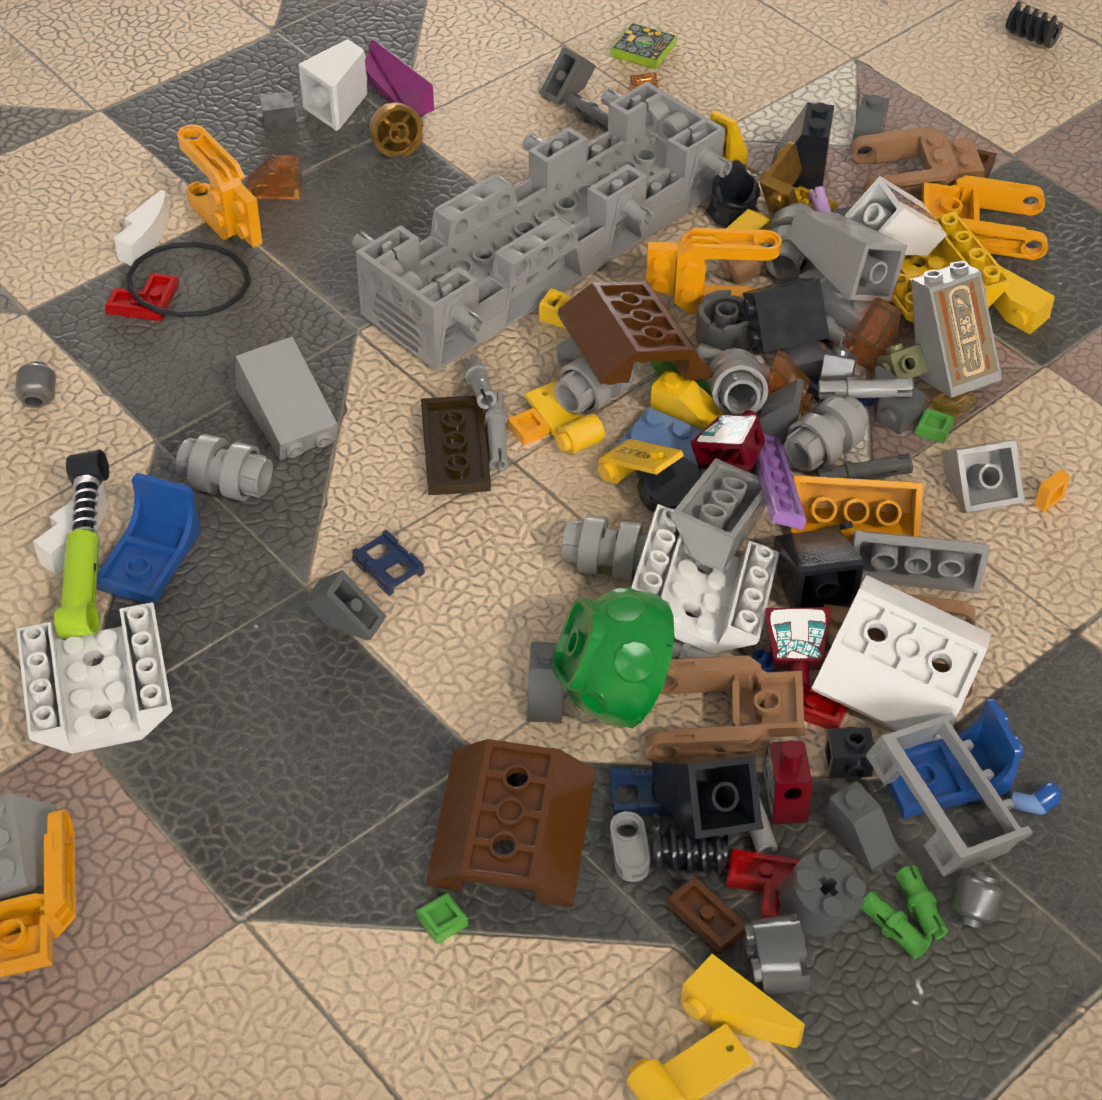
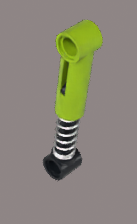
(78, 611)

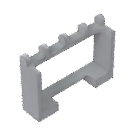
(946, 845)

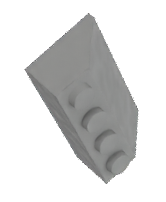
(719, 513)
(922, 560)

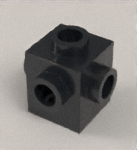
(846, 752)

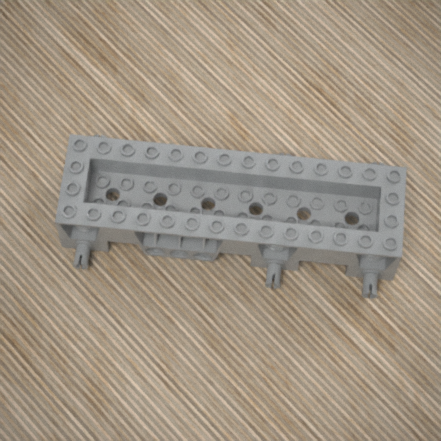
(508, 244)

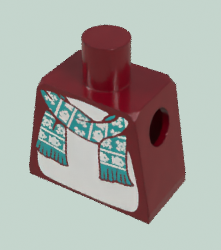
(731, 440)
(798, 638)
(785, 769)

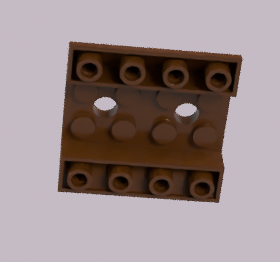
(628, 325)
(541, 819)

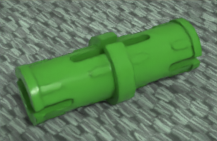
(921, 903)
(895, 924)

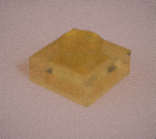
(956, 405)

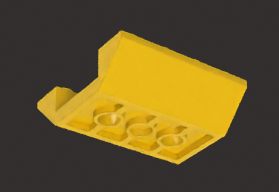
(956, 246)

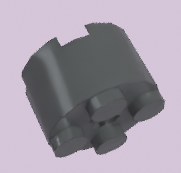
(722, 321)
(822, 893)
(777, 954)

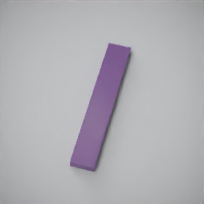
(778, 485)

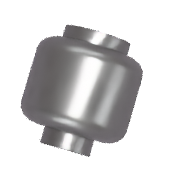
(35, 384)
(978, 898)

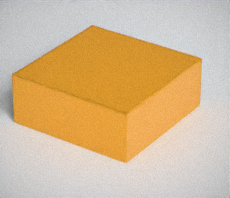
(528, 426)
(1052, 490)

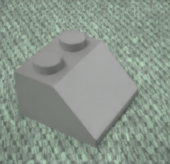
(985, 475)

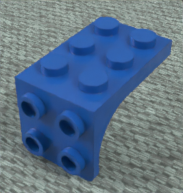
(155, 541)
(994, 749)

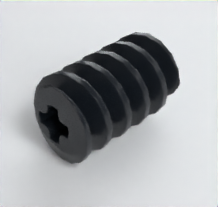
(1033, 26)
(685, 849)

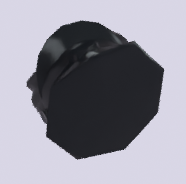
(733, 195)
(669, 485)

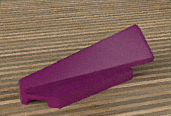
(397, 80)

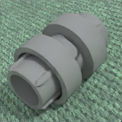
(791, 259)
(737, 382)
(582, 392)
(826, 433)
(235, 469)
(596, 545)

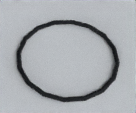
(190, 313)

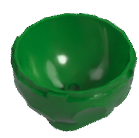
(615, 654)

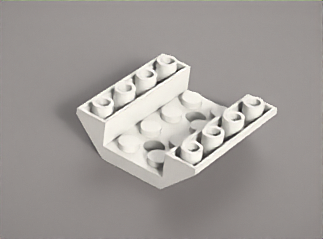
(725, 603)
(896, 676)
(67, 693)

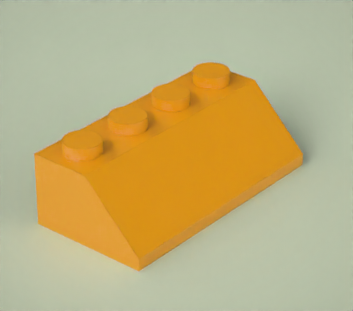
(868, 503)

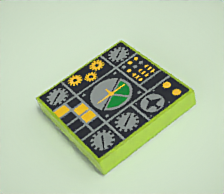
(643, 45)

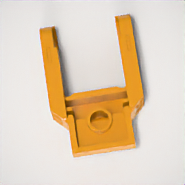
(990, 194)
(228, 203)
(681, 266)
(36, 919)

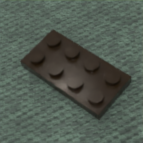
(455, 445)

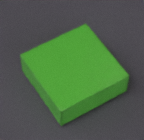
(934, 425)
(442, 918)

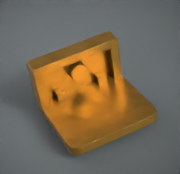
(778, 180)

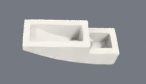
(143, 229)
(51, 544)

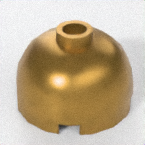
(396, 129)

